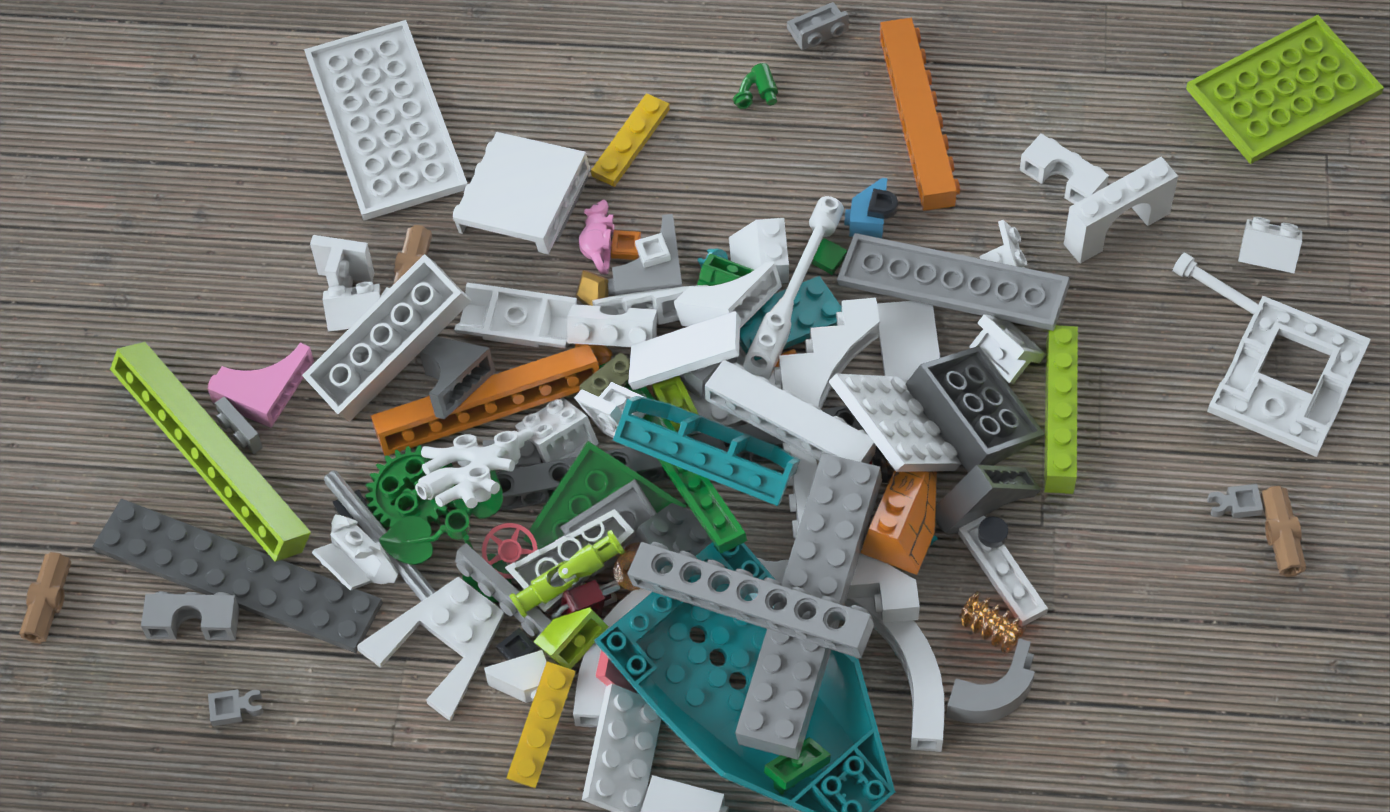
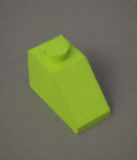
(571, 636)

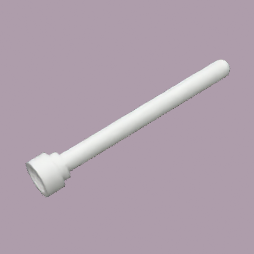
(1187, 267)

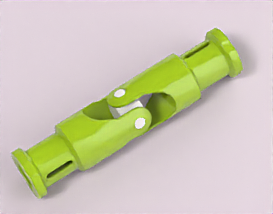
(581, 564)

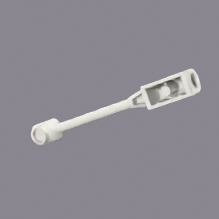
(777, 323)

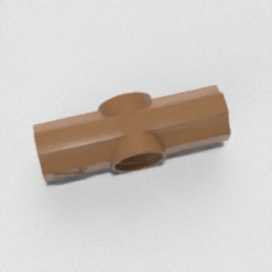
(415, 246)
(1283, 531)
(45, 597)

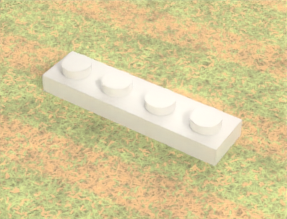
(1004, 575)

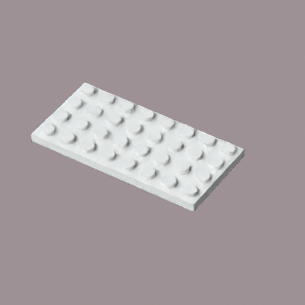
(385, 120)

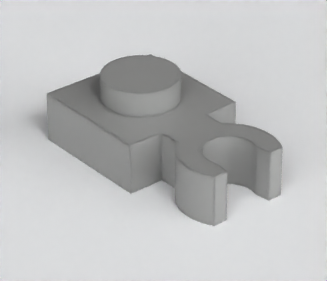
(1240, 500)
(229, 706)

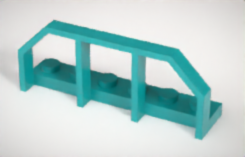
(702, 458)

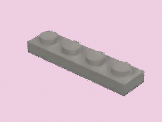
(495, 584)

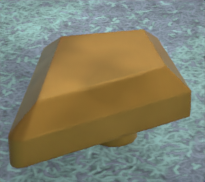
(591, 288)

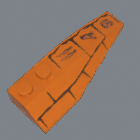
(904, 521)

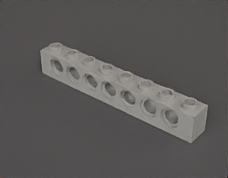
(848, 639)

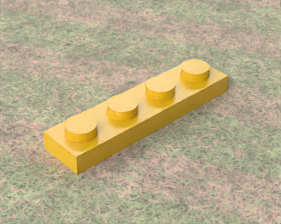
(630, 140)
(540, 725)

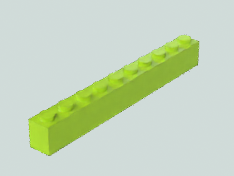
(210, 451)

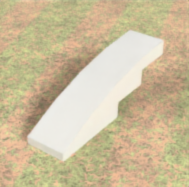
(657, 299)

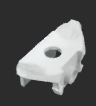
(355, 556)

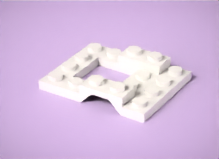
(1278, 408)

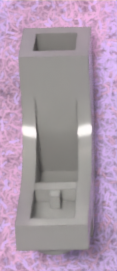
(996, 700)

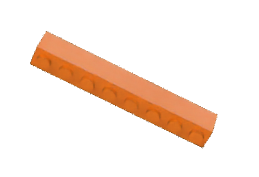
(918, 114)
(495, 398)

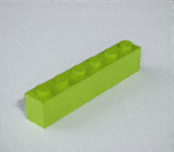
(1061, 410)

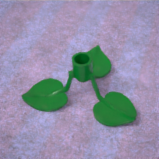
(411, 536)

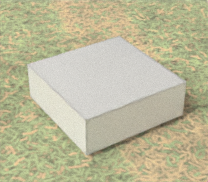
(652, 250)

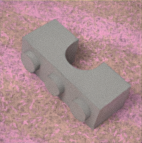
(167, 611)

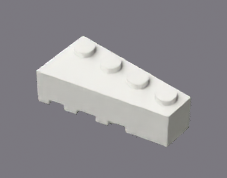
(564, 548)

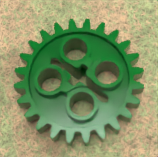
(399, 474)

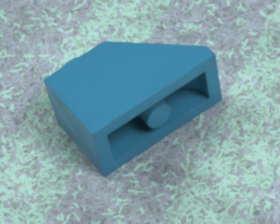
(857, 215)

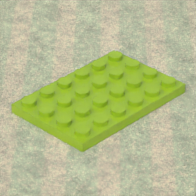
(1284, 88)

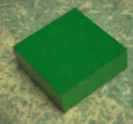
(829, 256)

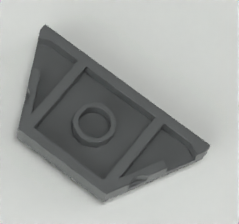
(675, 529)

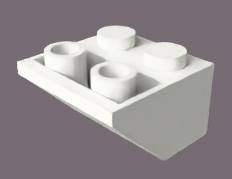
(1271, 244)

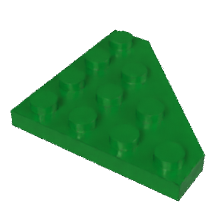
(586, 483)

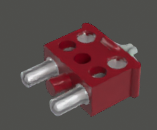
(587, 596)

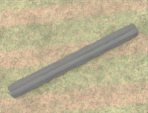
(375, 530)

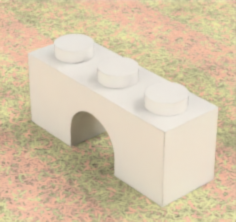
(1049, 158)
(592, 327)

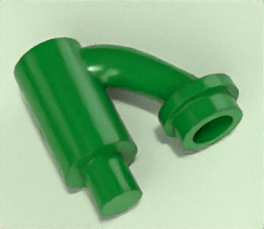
(765, 83)

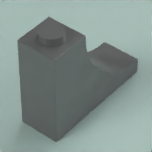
(458, 369)
(981, 493)

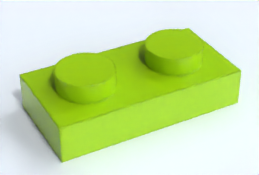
(674, 393)

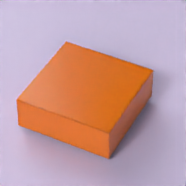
(624, 245)

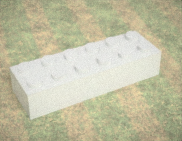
(386, 338)

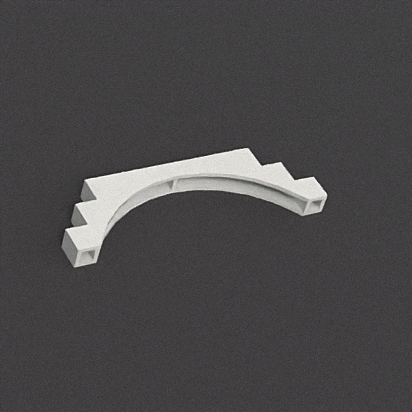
(808, 379)

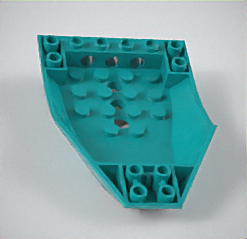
(703, 709)

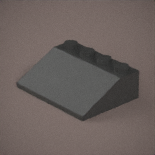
(973, 407)

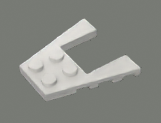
(456, 617)

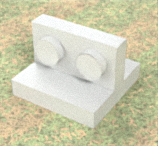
(342, 260)
(1006, 347)
(608, 407)

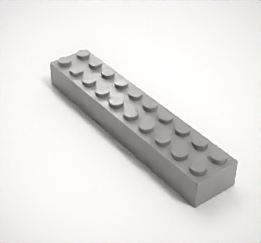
(824, 565)

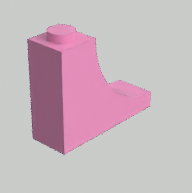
(264, 391)

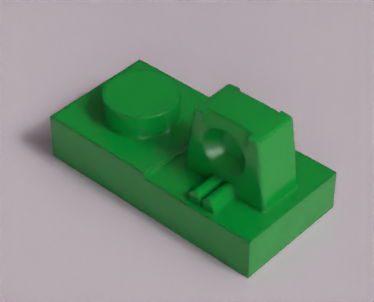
(789, 771)

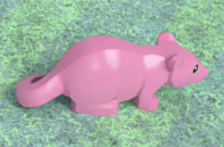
(596, 237)

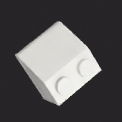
(761, 243)

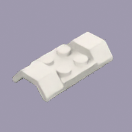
(516, 316)

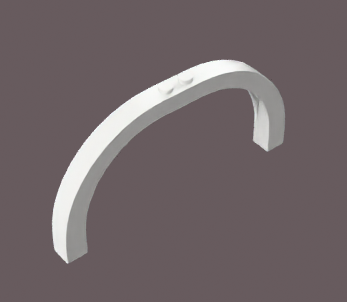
(903, 637)

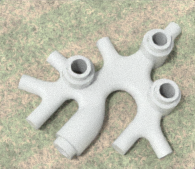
(475, 463)

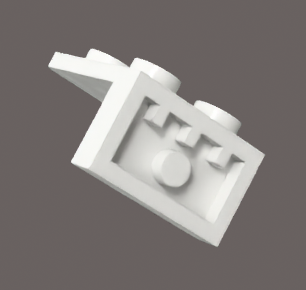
(559, 430)

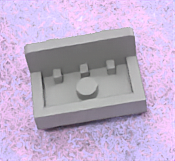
(818, 25)

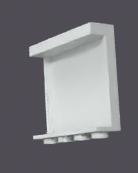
(523, 189)

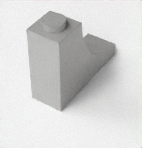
(636, 278)

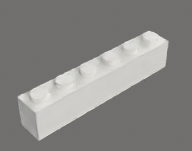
(785, 415)

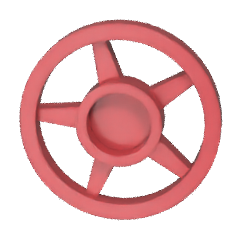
(508, 549)

